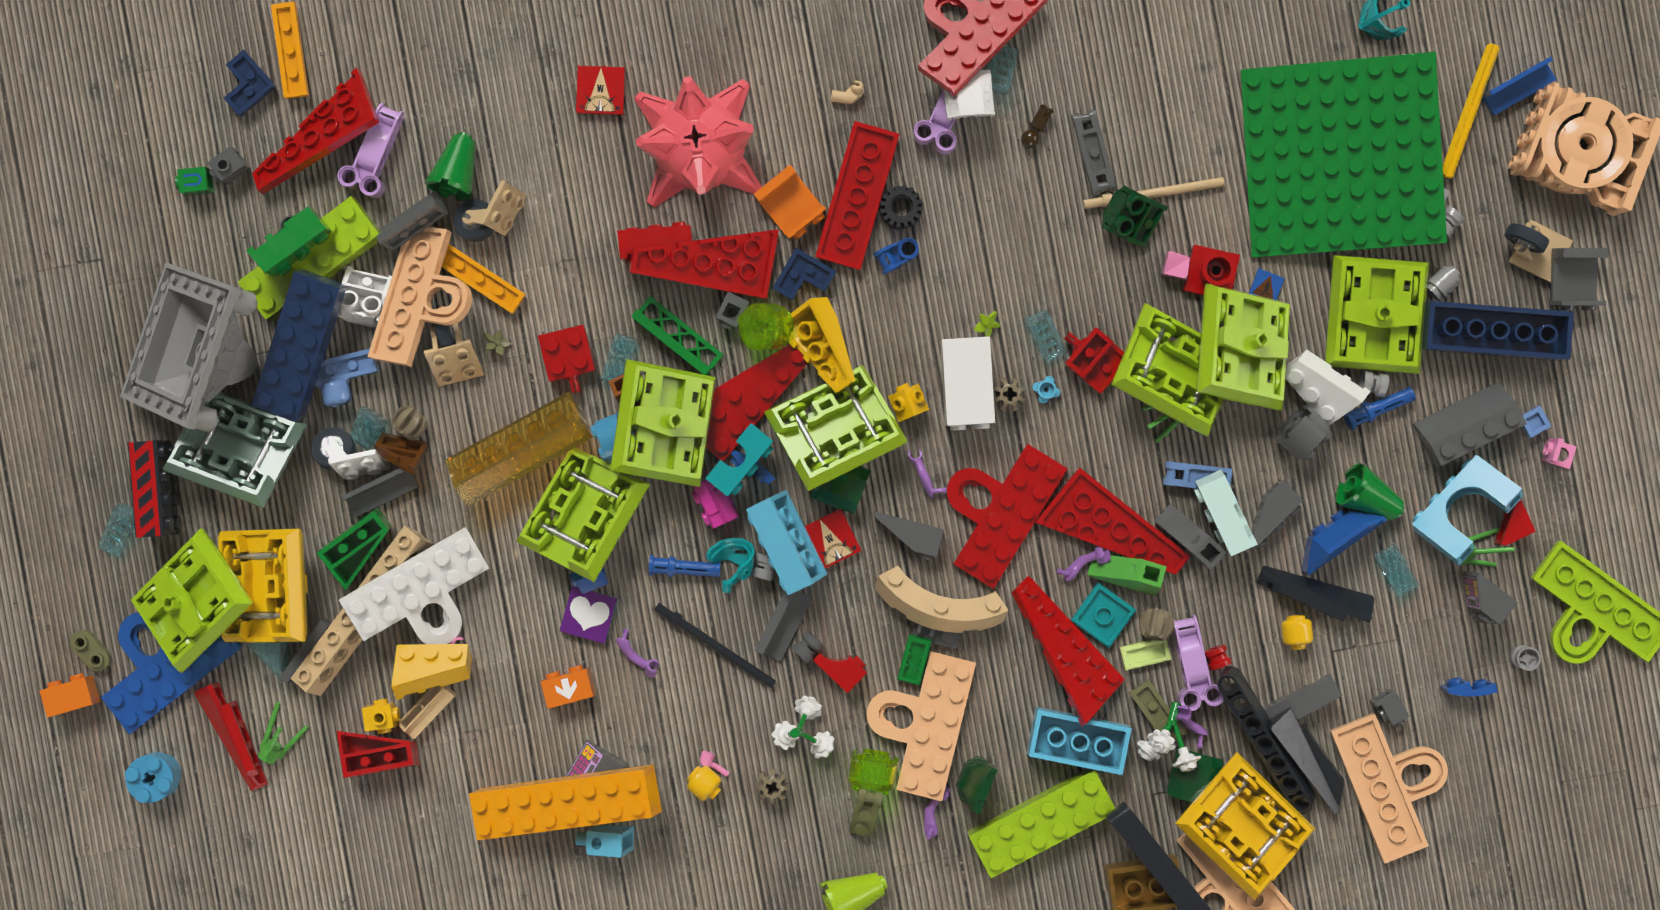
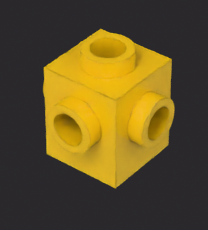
(908, 401)
(373, 719)

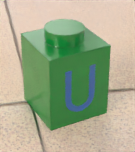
(194, 181)

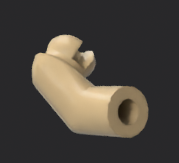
(850, 96)

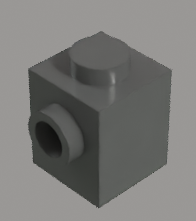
(228, 166)

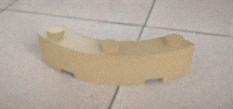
(939, 611)

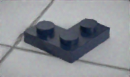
(253, 84)
(803, 268)

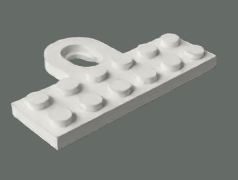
(414, 585)

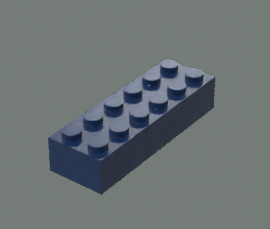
(1498, 331)
(299, 345)

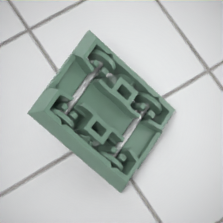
(237, 450)

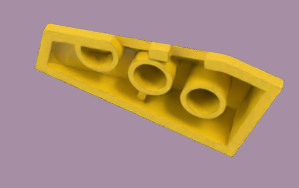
(821, 342)

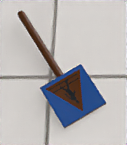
(1266, 284)

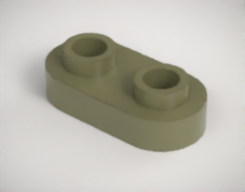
(91, 648)

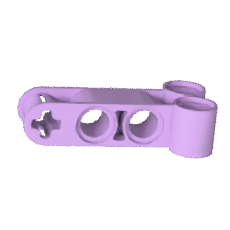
(938, 127)
(373, 153)
(1193, 664)

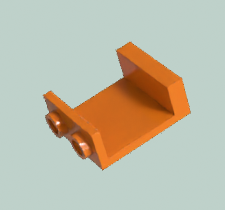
(790, 203)

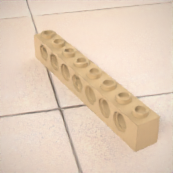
(341, 636)

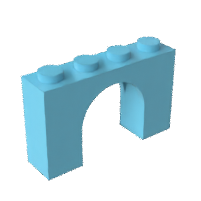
(1474, 478)

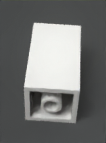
(967, 382)

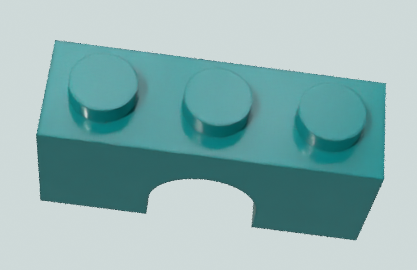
(729, 478)

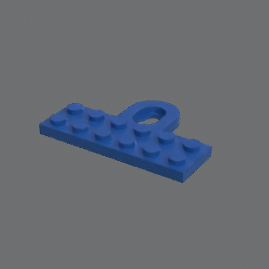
(156, 680)

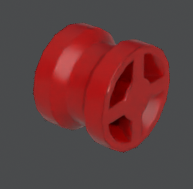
(1217, 657)

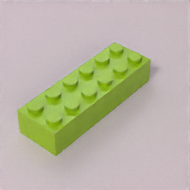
(350, 237)
(1041, 822)

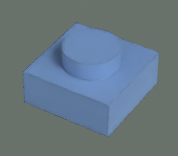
(1536, 422)

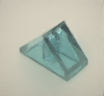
(367, 427)
(272, 654)

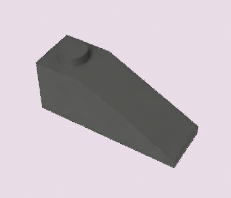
(917, 536)

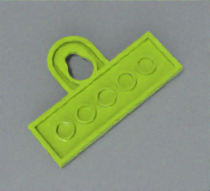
(1601, 601)

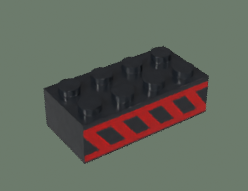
(153, 489)

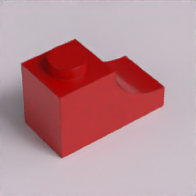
(844, 671)

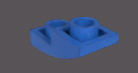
(761, 473)
(1463, 687)

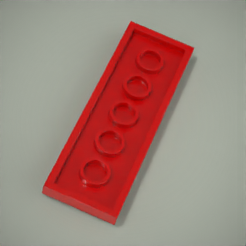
(857, 195)

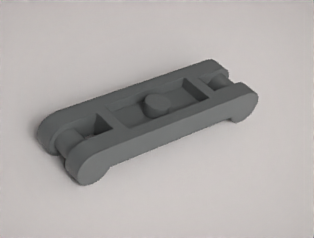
(1093, 152)

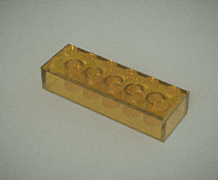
(518, 448)

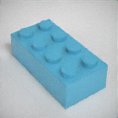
(786, 542)
(1061, 739)

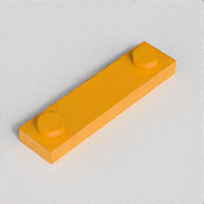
(290, 50)
(482, 279)

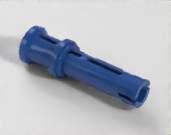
(1369, 412)
(672, 566)

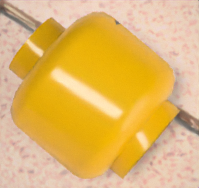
(1297, 631)
(704, 783)

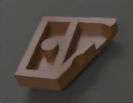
(401, 451)

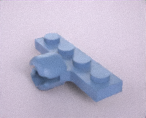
(338, 372)

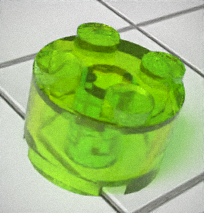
(765, 326)
(873, 771)

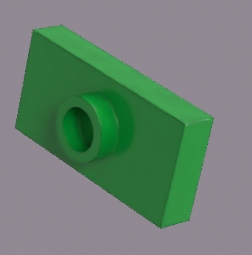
(914, 659)

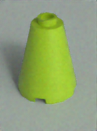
(853, 892)

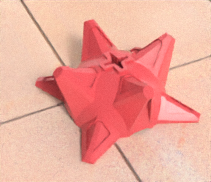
(720, 143)

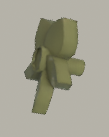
(496, 343)

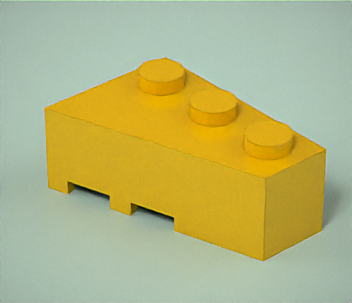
(429, 666)

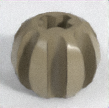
(1013, 388)
(409, 422)
(1156, 624)
(768, 779)

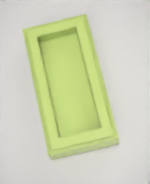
(1144, 653)

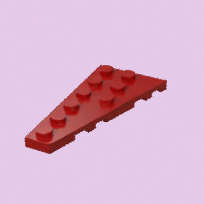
(322, 132)
(724, 263)
(748, 396)
(1099, 517)
(1071, 656)

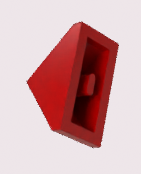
(1514, 525)

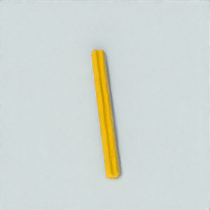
(1470, 109)

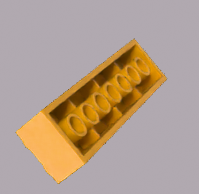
(565, 802)

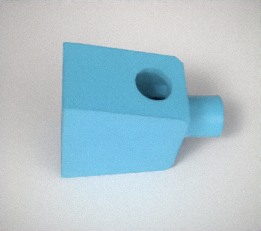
(607, 840)

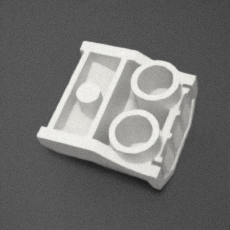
(973, 99)
(363, 297)

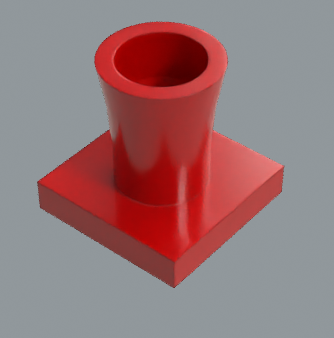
(1200, 269)

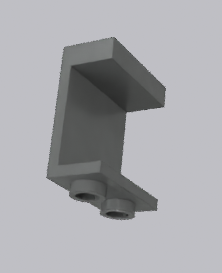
(1575, 277)

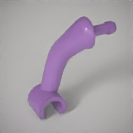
(924, 476)
(1071, 572)
(627, 650)
(1184, 716)
(930, 824)

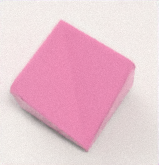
(1176, 266)

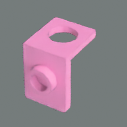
(1552, 450)

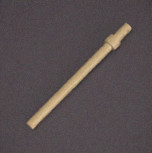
(1160, 192)

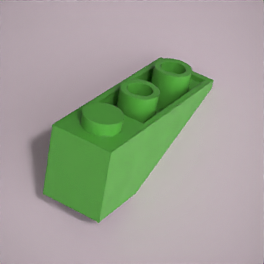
(1130, 573)

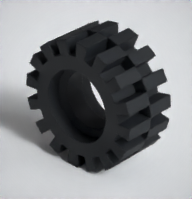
(901, 221)

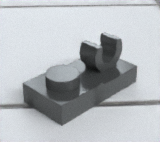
(938, 637)

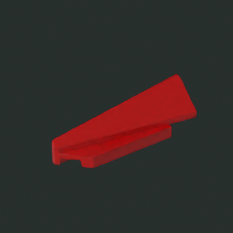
(233, 733)

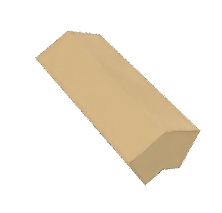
(426, 710)

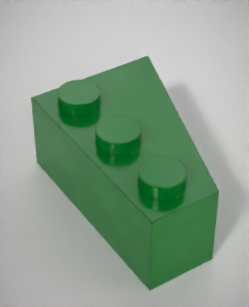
(290, 243)
(354, 546)

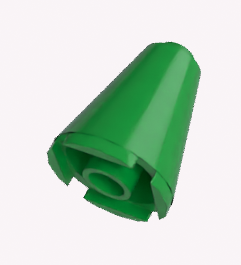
(454, 169)
(1368, 494)

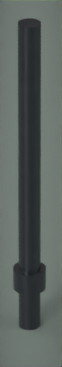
(676, 619)

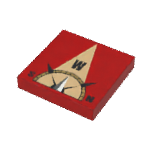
(600, 90)
(833, 538)

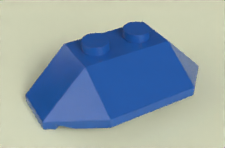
(1336, 536)

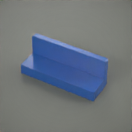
(1519, 87)

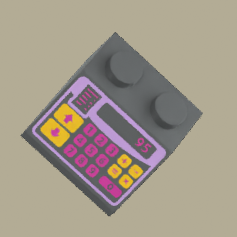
(1486, 599)
(594, 759)

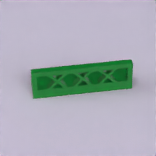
(671, 342)

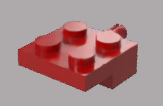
(567, 355)
(1094, 359)

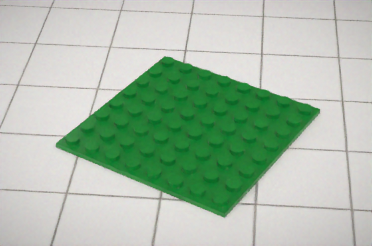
(1344, 155)

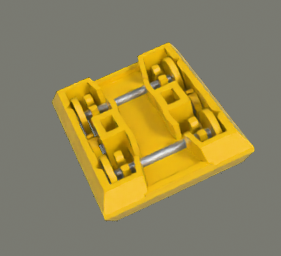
(272, 579)
(1243, 826)

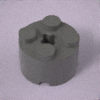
(1303, 433)

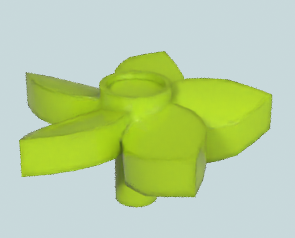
(987, 324)

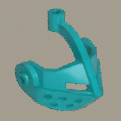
(1374, 20)
(725, 550)

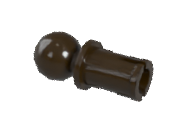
(1030, 137)

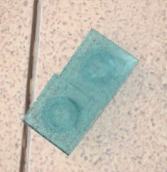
(620, 350)
(1396, 570)

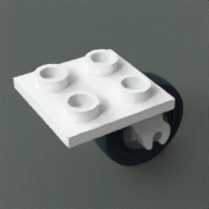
(335, 451)

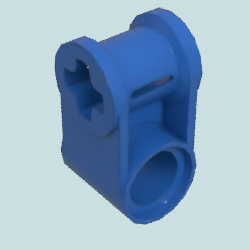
(895, 255)

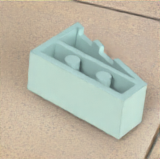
(1225, 512)

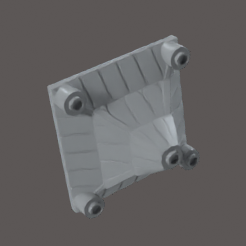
(190, 348)

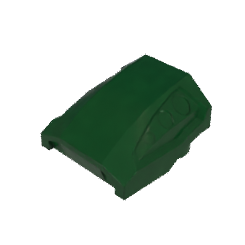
(1132, 216)
(844, 490)
(975, 782)
(1190, 784)

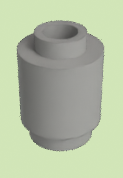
(1443, 282)

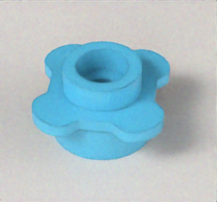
(1052, 390)

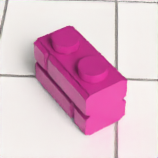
(717, 506)

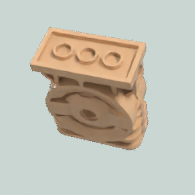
(1604, 129)

